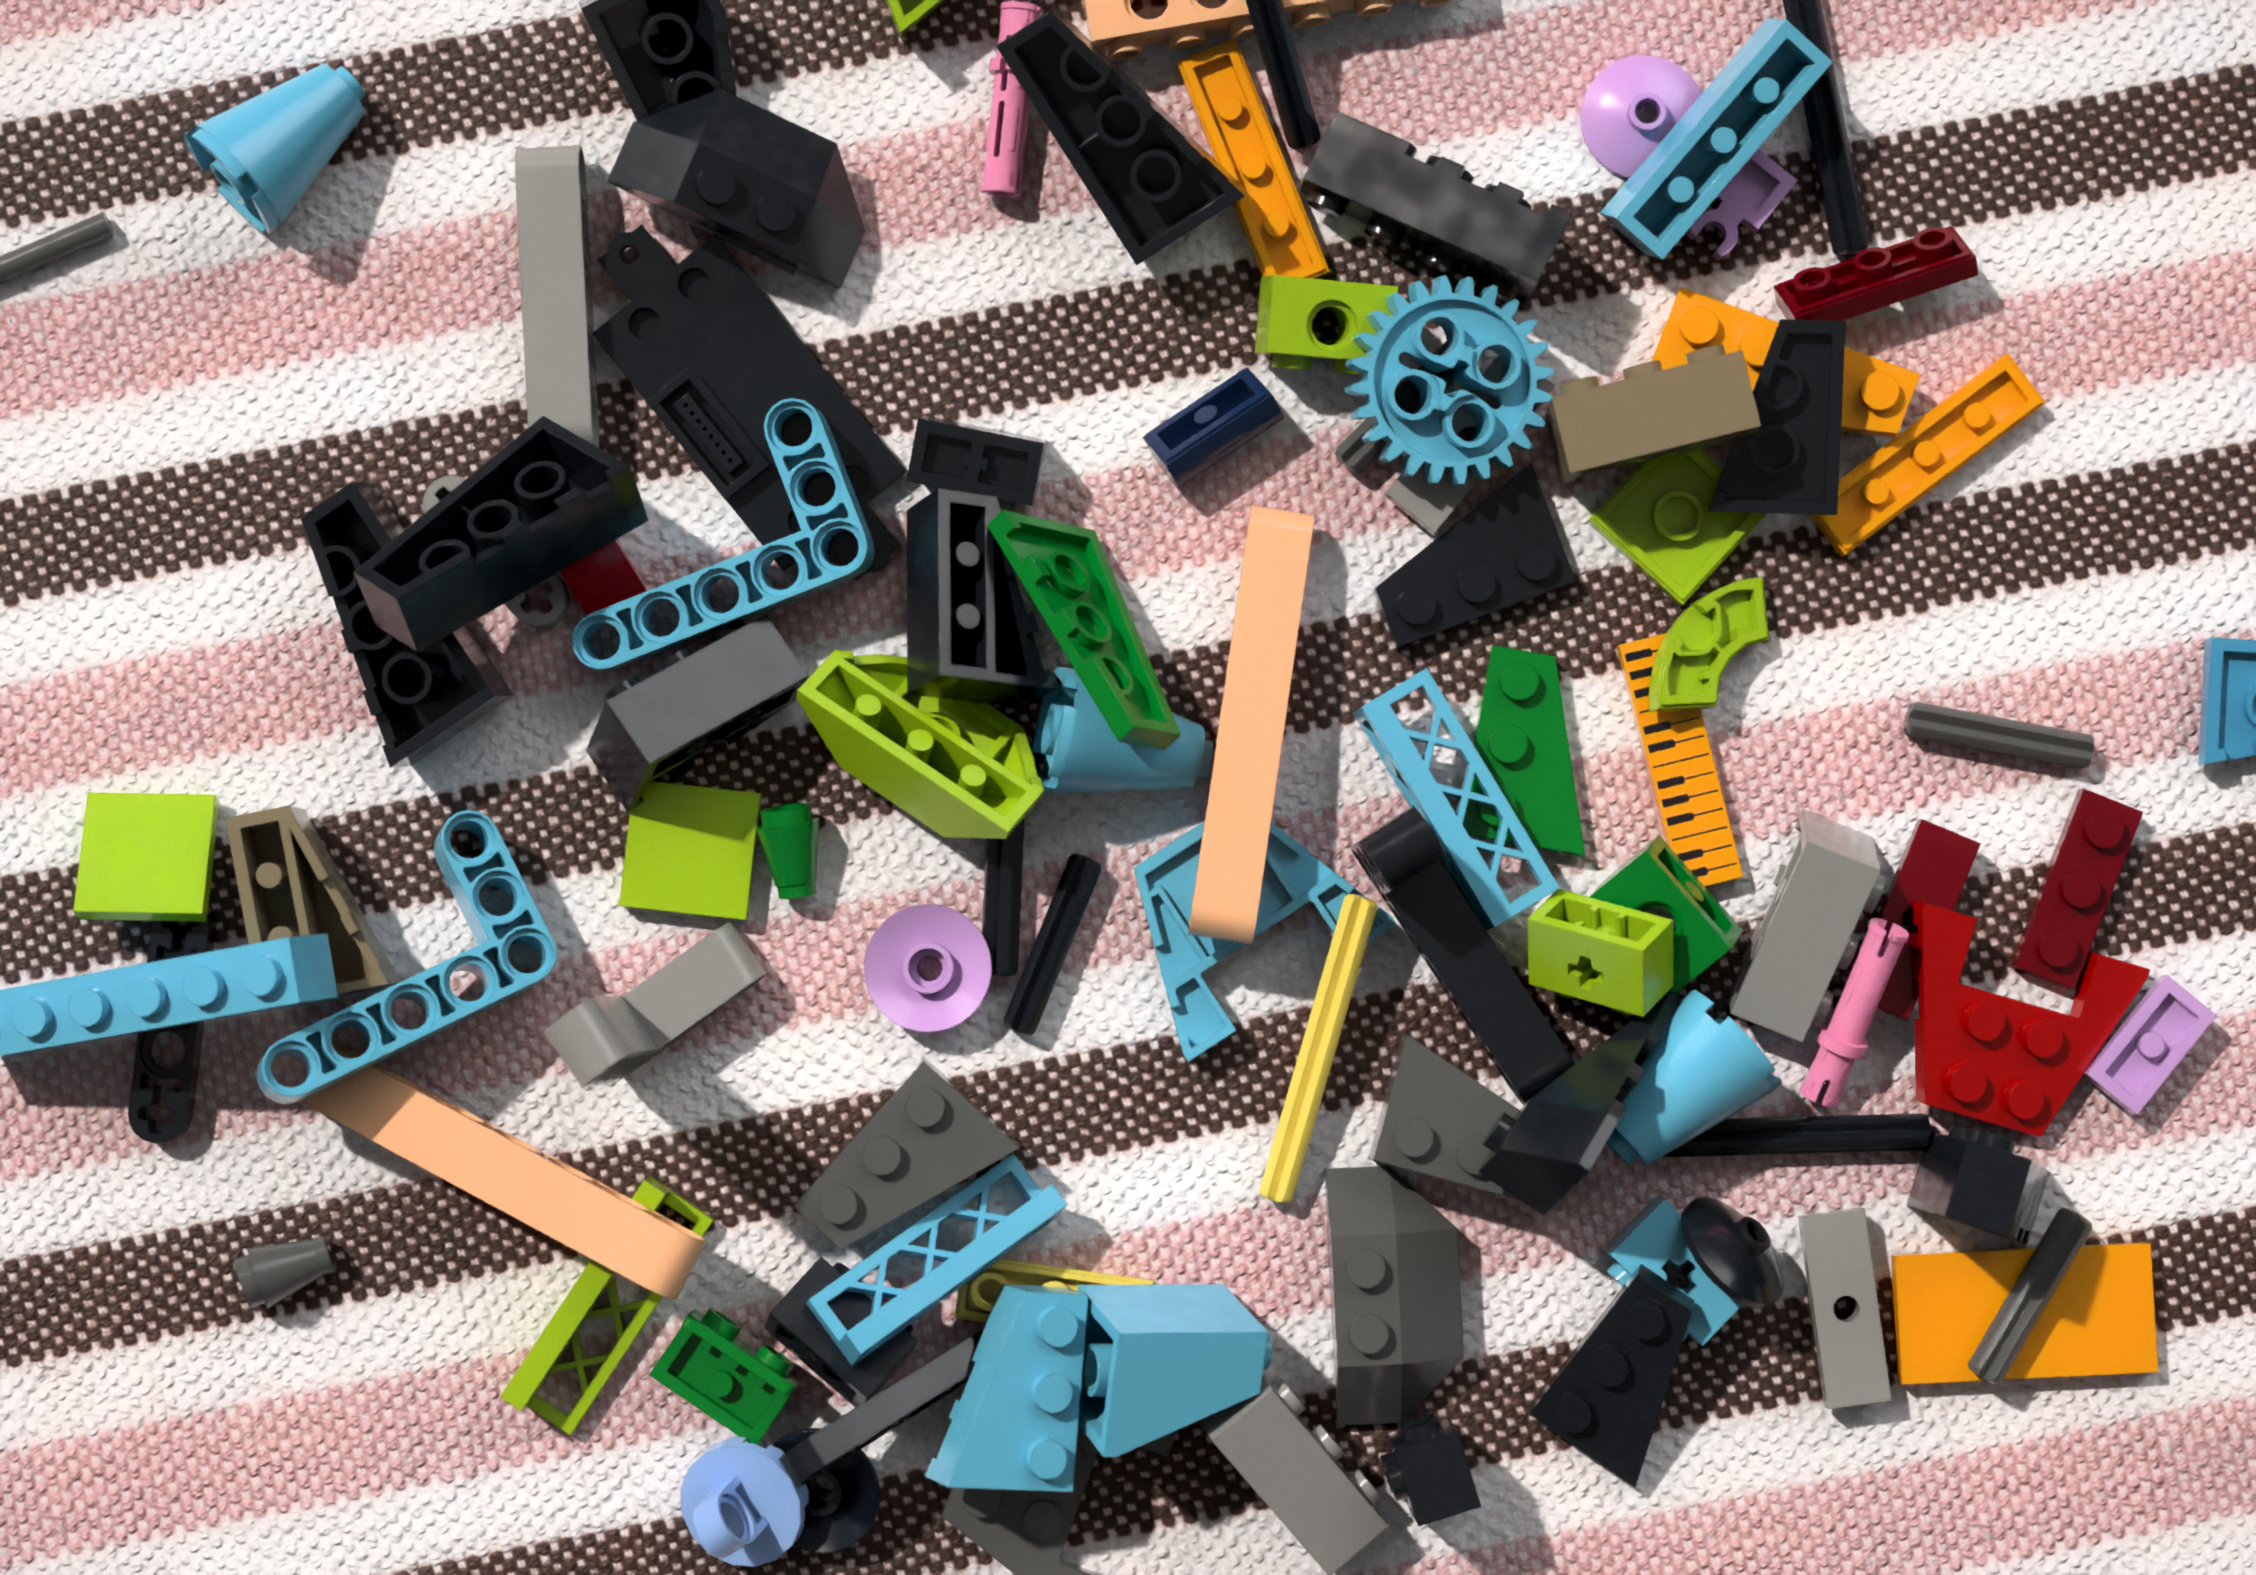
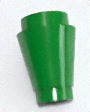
(791, 848)

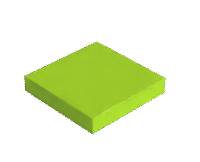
(1665, 524)
(691, 851)
(146, 857)

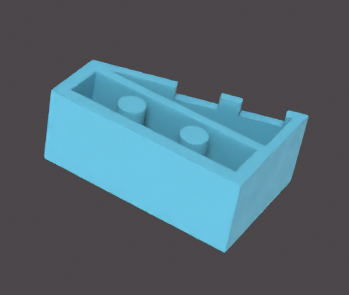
(1021, 1398)

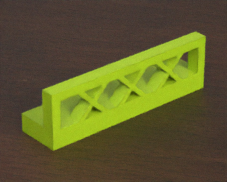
(574, 1312)

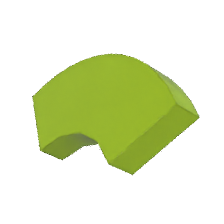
(1703, 644)

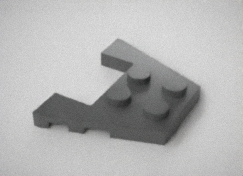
(1030, 1527)

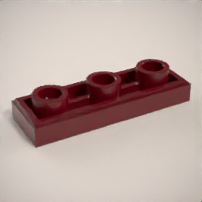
(1878, 277)
(1932, 873)

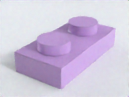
(2149, 1044)

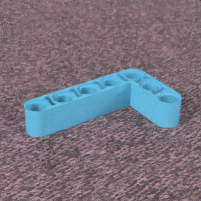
(751, 568)
(431, 987)

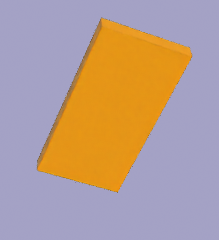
(2091, 1326)

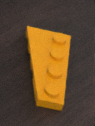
(1873, 390)

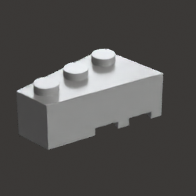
(1808, 928)
(1298, 1474)

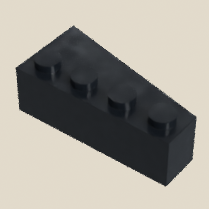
(1122, 144)

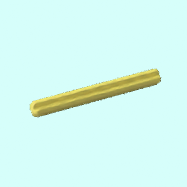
(1318, 1048)

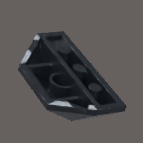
(747, 180)

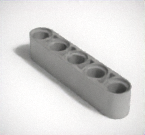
(557, 288)

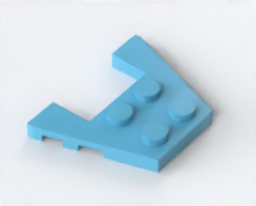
(1167, 892)

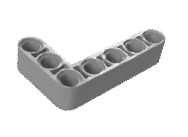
(618, 1034)

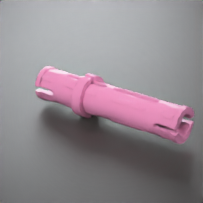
(1008, 111)
(1844, 1036)

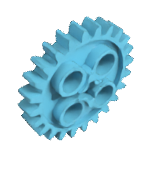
(1428, 433)

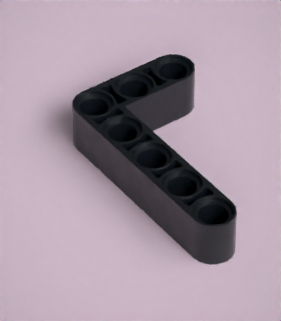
(1407, 873)

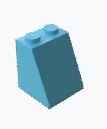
(1164, 1360)

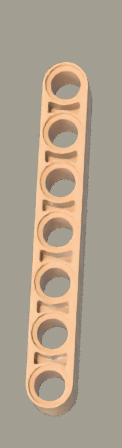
(1251, 725)
(512, 1176)

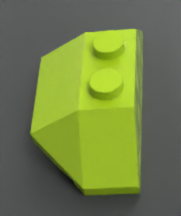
(936, 758)

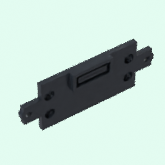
(711, 368)

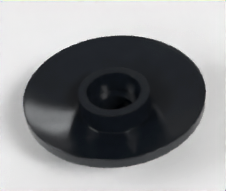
(1733, 1252)
(840, 1515)

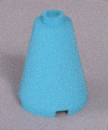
(278, 142)
(1087, 757)
(1690, 1083)

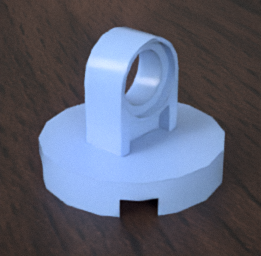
(742, 1503)

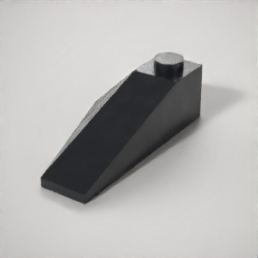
(663, 51)
(1570, 1120)

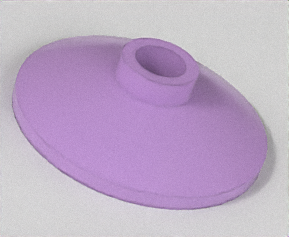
(1609, 116)
(894, 973)

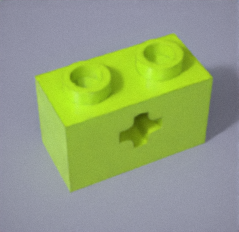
(1600, 952)

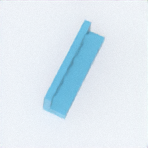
(1420, 789)
(951, 1275)

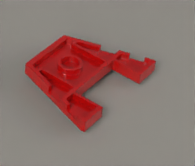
(1998, 1053)

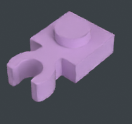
(1745, 200)

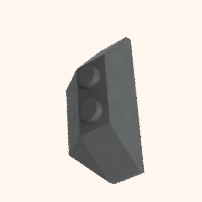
(1389, 1294)

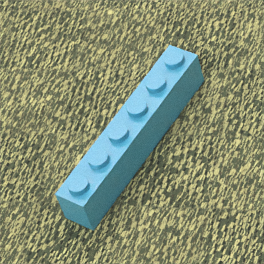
(166, 993)

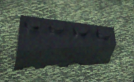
(1432, 208)
(500, 534)
(413, 695)

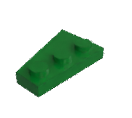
(1526, 751)

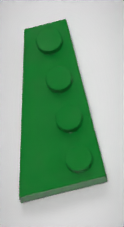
(1090, 620)

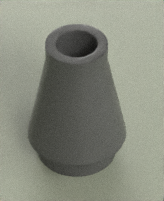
(282, 1269)

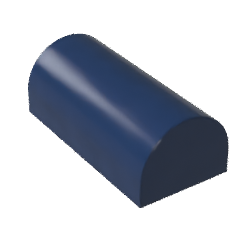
(1213, 427)

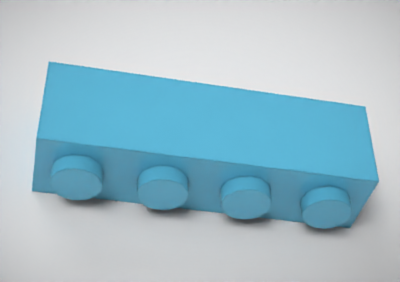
(1716, 137)

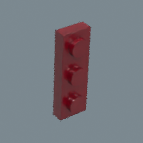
(2076, 889)

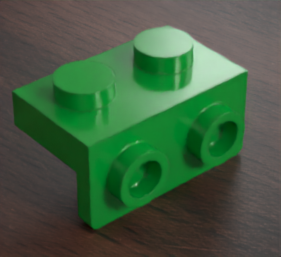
(726, 1375)

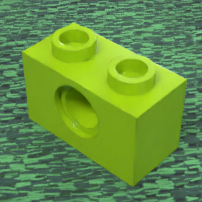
(1288, 312)

